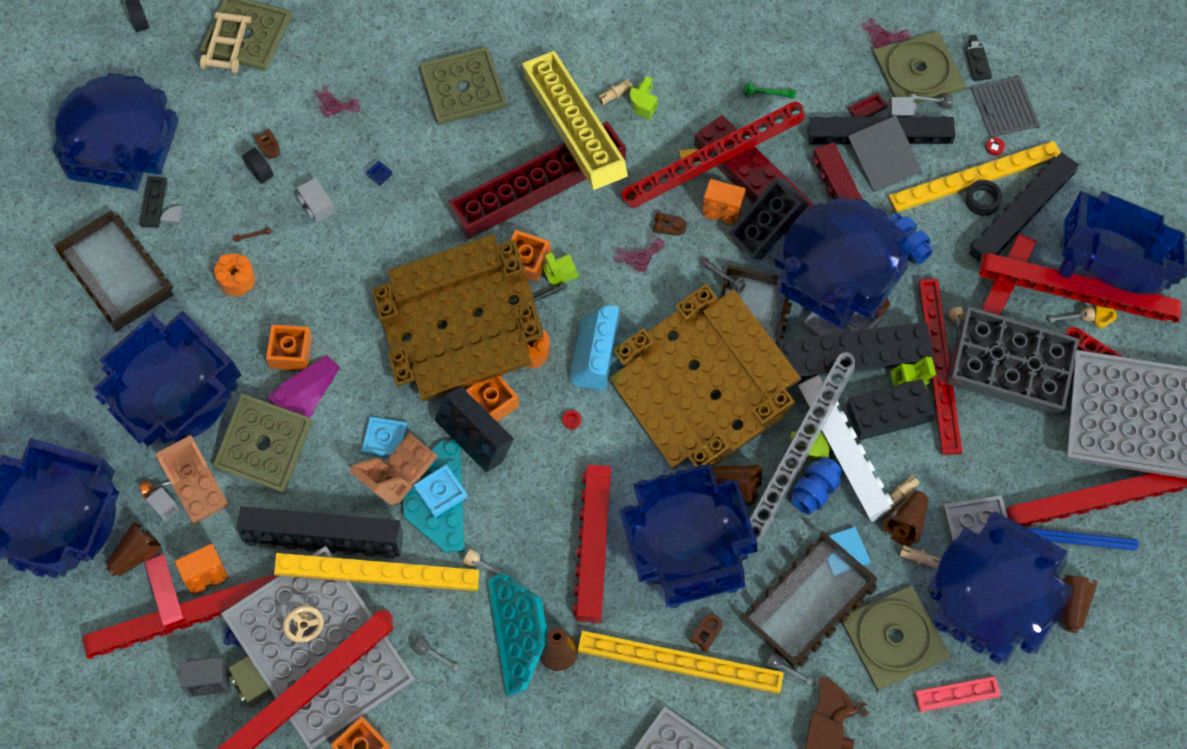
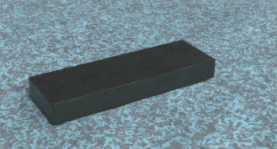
(153, 202)

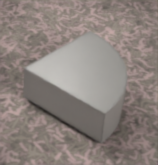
(172, 215)

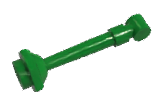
(749, 90)

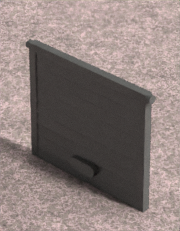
(1005, 106)
(884, 153)

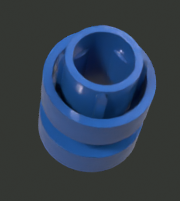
(915, 243)
(812, 491)

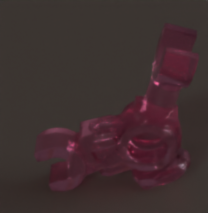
(882, 36)
(334, 106)
(642, 258)

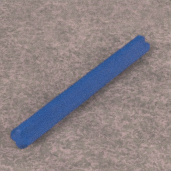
(1087, 539)

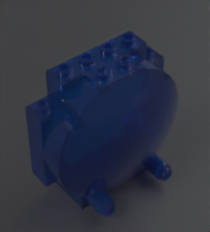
(114, 131)
(1122, 245)
(841, 260)
(166, 380)
(54, 508)
(689, 535)
(1000, 589)

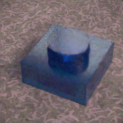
(379, 173)

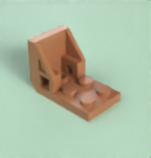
(399, 472)
(192, 479)

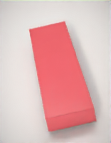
(164, 590)
(957, 694)

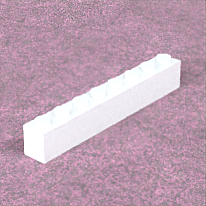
(850, 455)

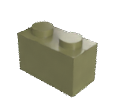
(249, 681)

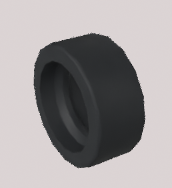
(137, 15)
(257, 165)
(983, 210)

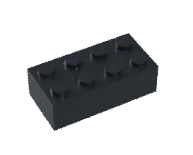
(768, 218)
(890, 409)
(473, 429)

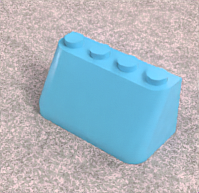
(595, 348)

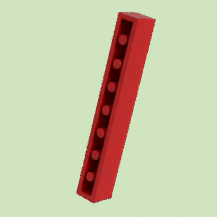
(593, 544)

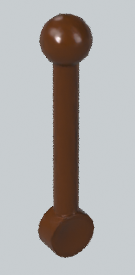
(237, 238)

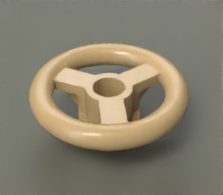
(300, 615)

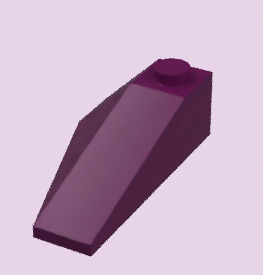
(306, 388)

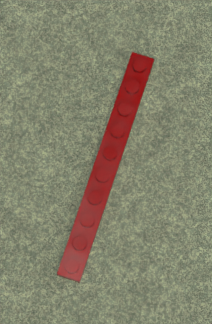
(943, 393)

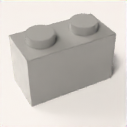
(316, 200)

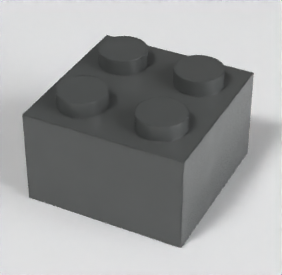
(204, 676)

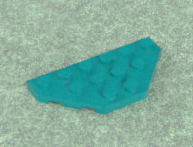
(447, 528)
(518, 629)

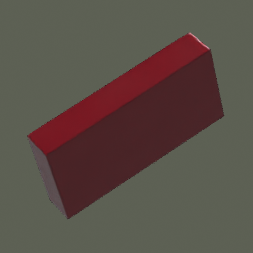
(868, 106)

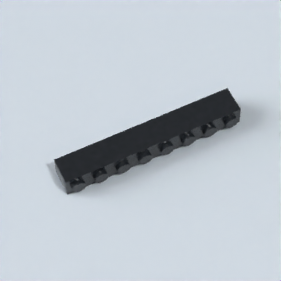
(917, 129)
(1025, 207)

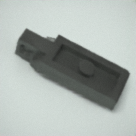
(977, 60)

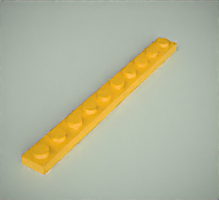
(963, 180)
(376, 572)
(680, 662)

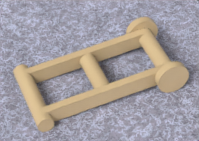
(206, 60)

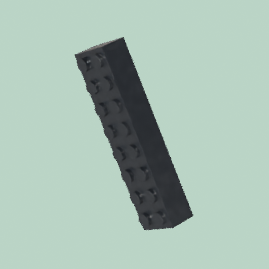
(870, 348)
(319, 530)

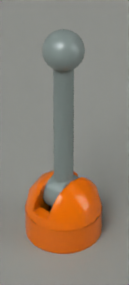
(147, 487)

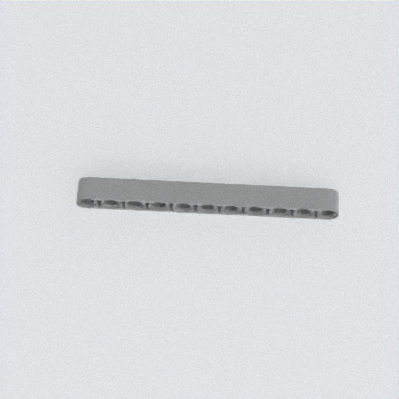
(802, 438)

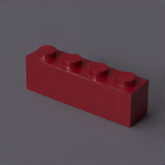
(834, 173)

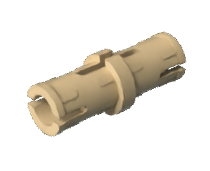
(614, 92)
(903, 490)
(920, 557)

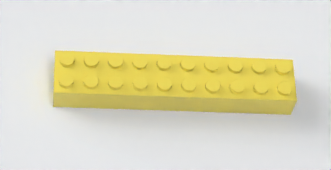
(574, 120)

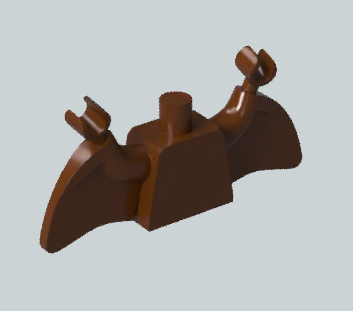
(826, 723)

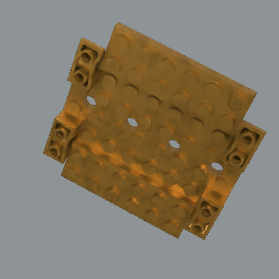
(450, 291)
(733, 359)

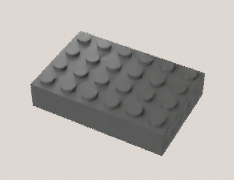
(1012, 361)

